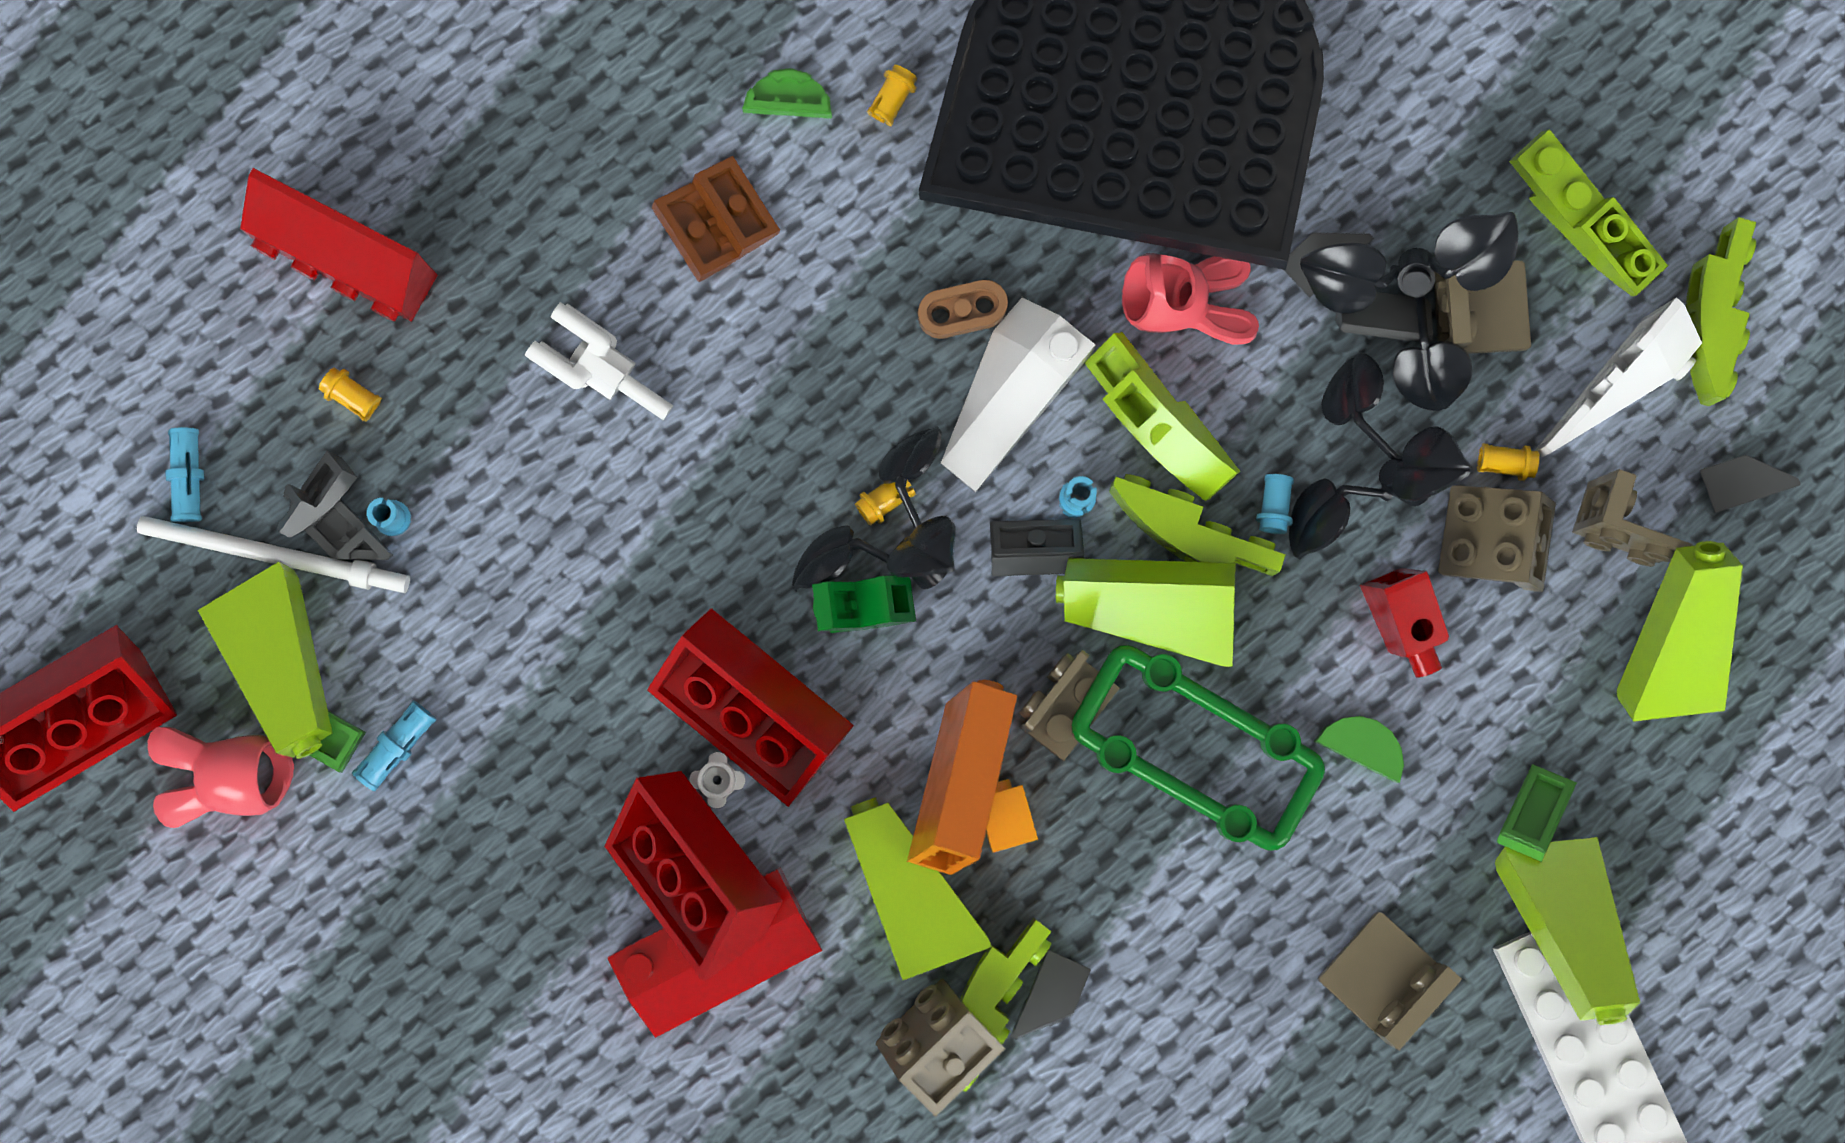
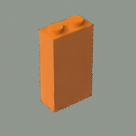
(963, 778)

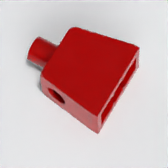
(1403, 601)

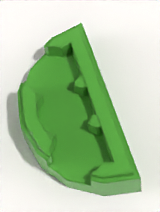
(788, 94)
(1366, 744)

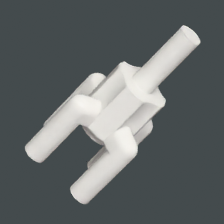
(594, 362)

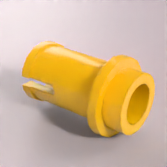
(892, 94)
(349, 393)
(1508, 461)
(880, 502)

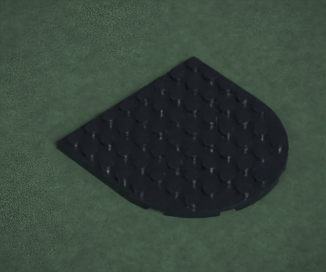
(1134, 120)

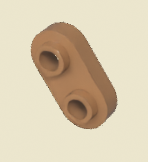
(961, 306)

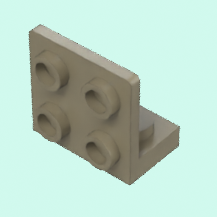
(1485, 318)
(1602, 522)
(1497, 535)
(1051, 714)
(1388, 980)
(937, 1047)

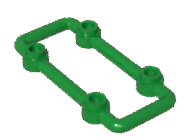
(1120, 755)

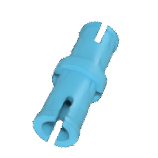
(184, 475)
(1083, 488)
(393, 746)

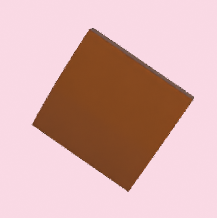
(715, 218)

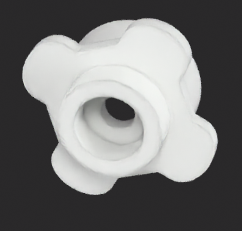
(717, 766)

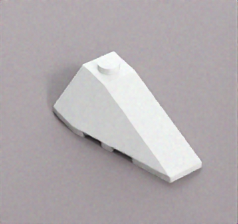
(1649, 357)
(1018, 378)

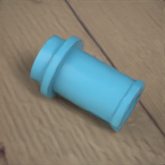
(1276, 504)
(396, 523)

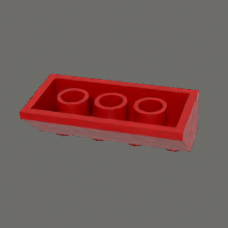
(334, 247)
(749, 706)
(76, 715)
(691, 872)
(669, 991)

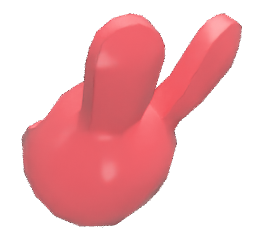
(1173, 295)
(223, 776)

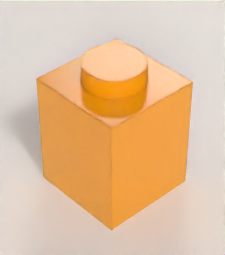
(1009, 818)

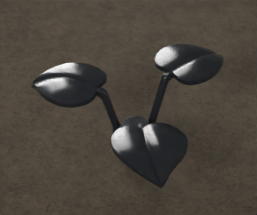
(1471, 248)
(1426, 467)
(922, 555)

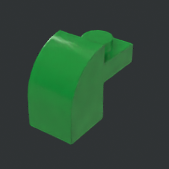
(863, 604)

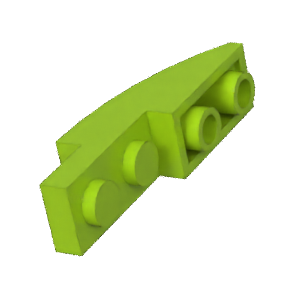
(1587, 219)
(1710, 298)
(1158, 421)
(1173, 524)
(997, 978)

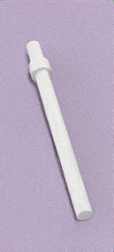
(359, 573)

